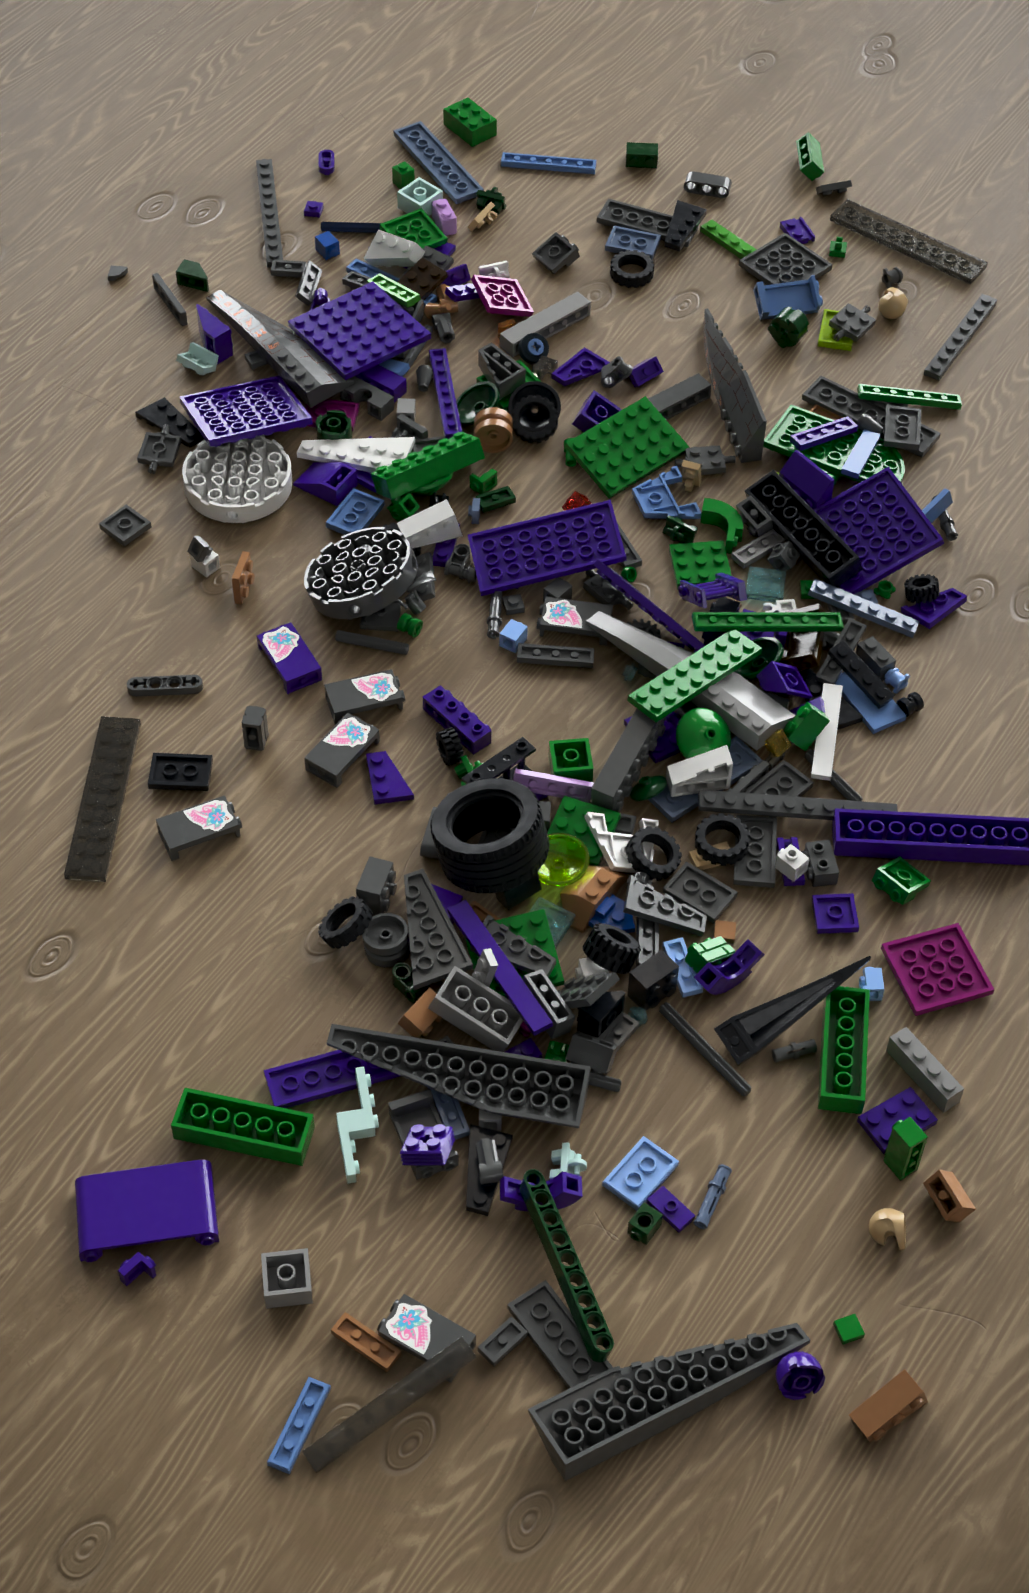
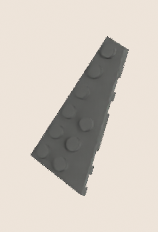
(432, 938)

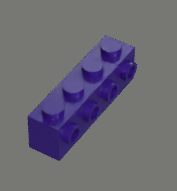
(453, 713)

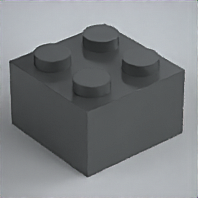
(377, 884)

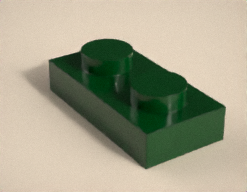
(496, 499)

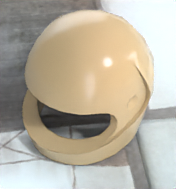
(893, 303)
(888, 1223)

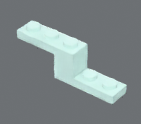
(356, 1124)

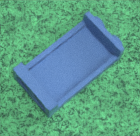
(796, 294)

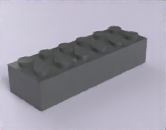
(626, 761)

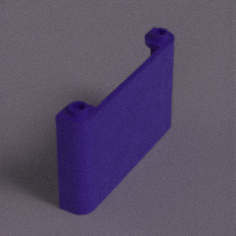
(145, 1207)

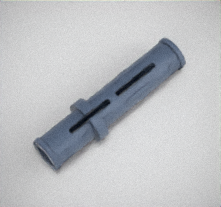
(716, 1188)

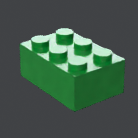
(470, 122)

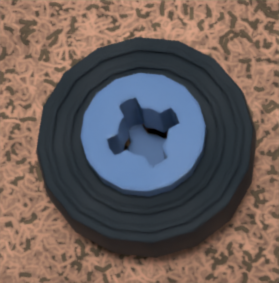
(528, 352)

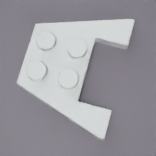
(615, 844)

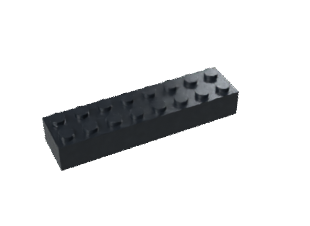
(805, 530)

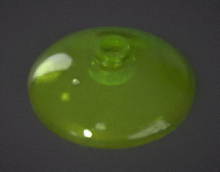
(567, 853)

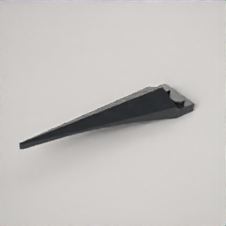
(758, 1027)

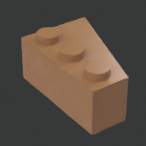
(888, 1406)

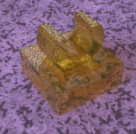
(777, 743)

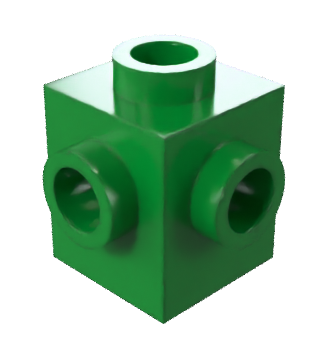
(403, 507)

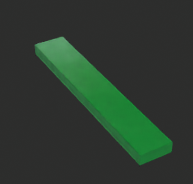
(909, 396)

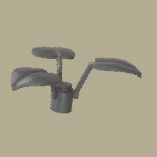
(412, 600)

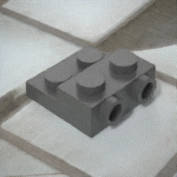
(556, 253)

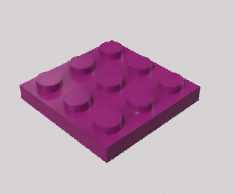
(502, 296)

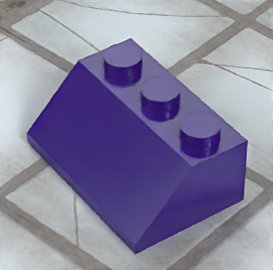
(807, 480)

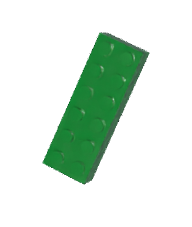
(427, 465)
(844, 1050)
(243, 1126)

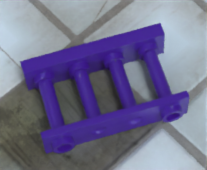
(722, 586)

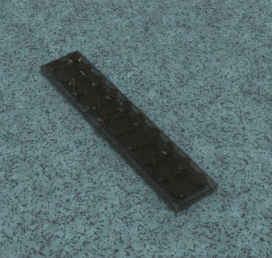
(908, 241)
(102, 799)

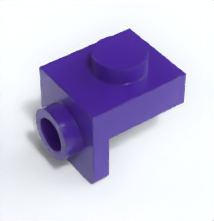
(134, 1267)

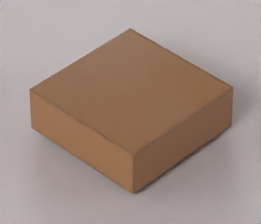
(725, 930)

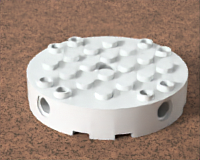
(238, 479)

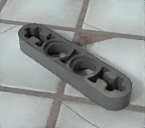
(164, 688)

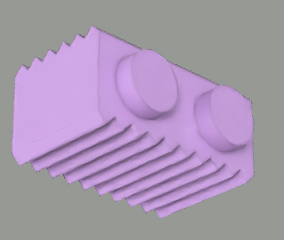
(444, 217)

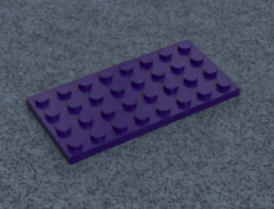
(546, 547)

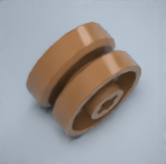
(493, 429)

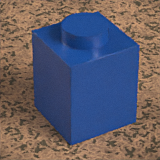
(327, 245)

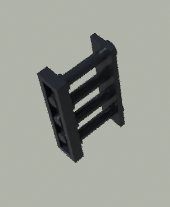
(502, 762)

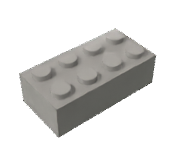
(476, 1010)

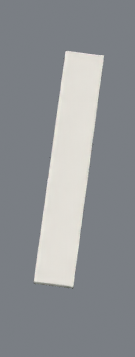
(826, 740)

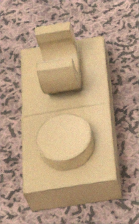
(485, 213)
(691, 475)

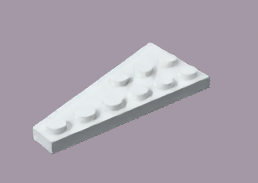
(361, 454)

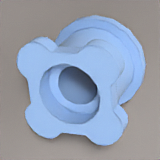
(896, 679)

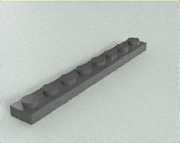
(960, 337)

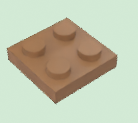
(242, 578)

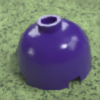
(798, 1375)

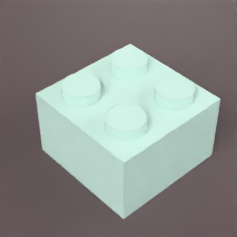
(418, 195)

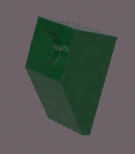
(192, 275)

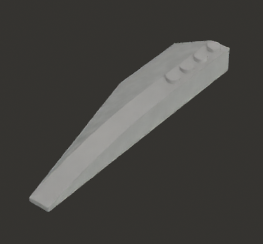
(742, 705)

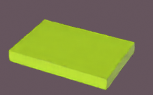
(826, 334)

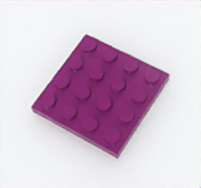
(937, 969)

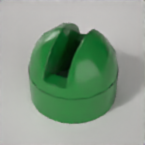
(629, 574)

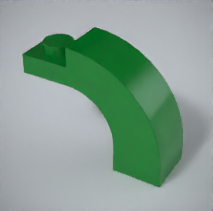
(726, 517)

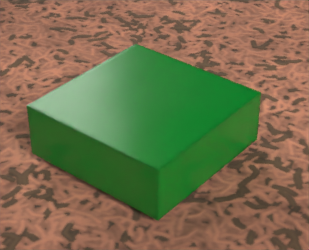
(849, 1329)

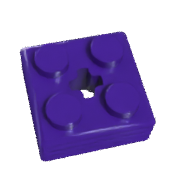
(427, 1145)

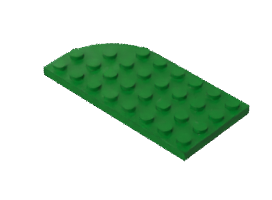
(831, 454)

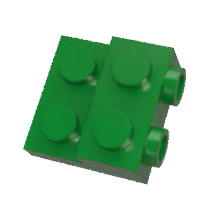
(900, 880)

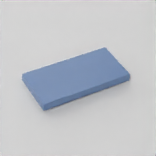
(873, 718)

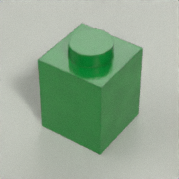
(402, 174)

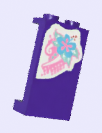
(290, 657)

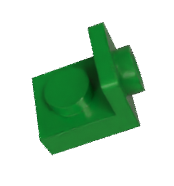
(484, 483)

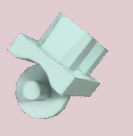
(569, 1161)

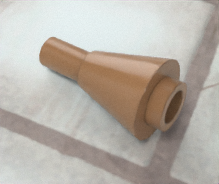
(433, 308)

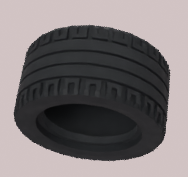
(496, 864)

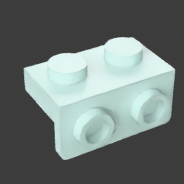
(198, 359)

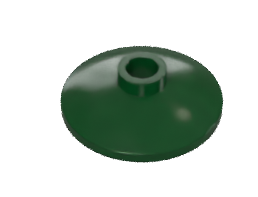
(648, 787)

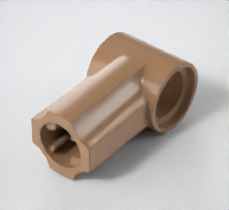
(444, 299)

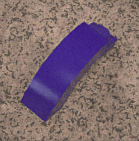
(727, 975)
(564, 1188)

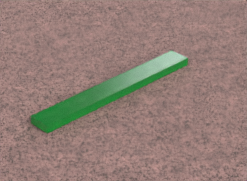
(767, 621)

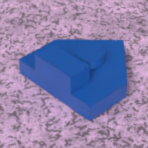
(612, 913)

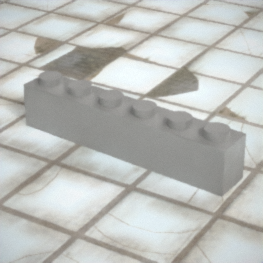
(547, 321)

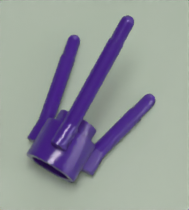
(320, 298)

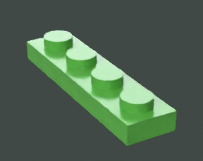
(726, 239)
(395, 290)

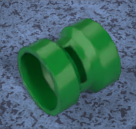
(410, 625)

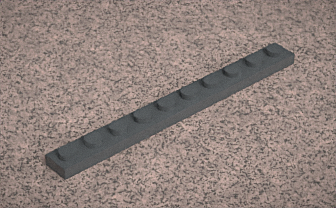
(269, 211)
(781, 805)

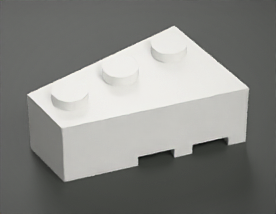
(431, 525)
(701, 772)

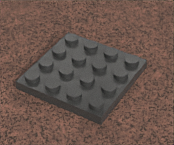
(784, 262)

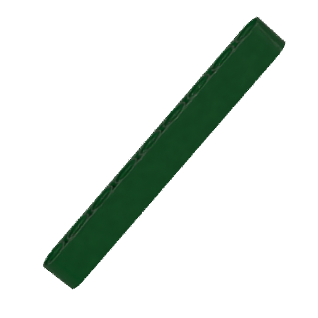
(565, 1274)

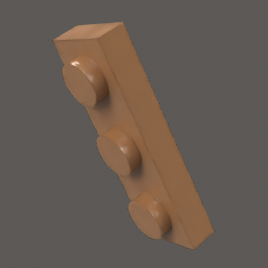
(366, 1342)

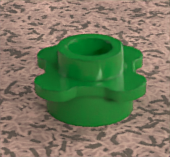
(885, 589)

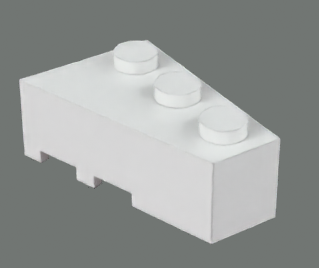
(392, 250)

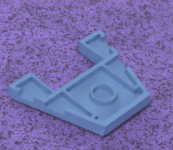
(657, 500)

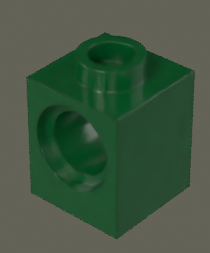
(647, 1216)

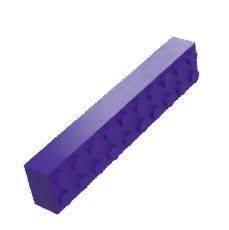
(930, 836)

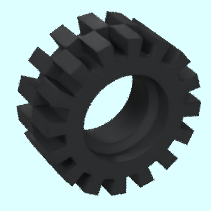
(922, 588)
(449, 746)

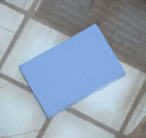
(640, 1173)

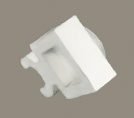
(780, 606)

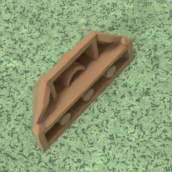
(589, 892)

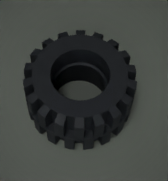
(611, 948)

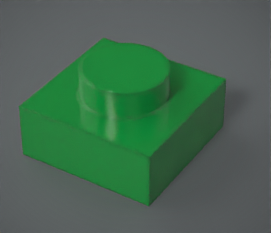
(805, 586)

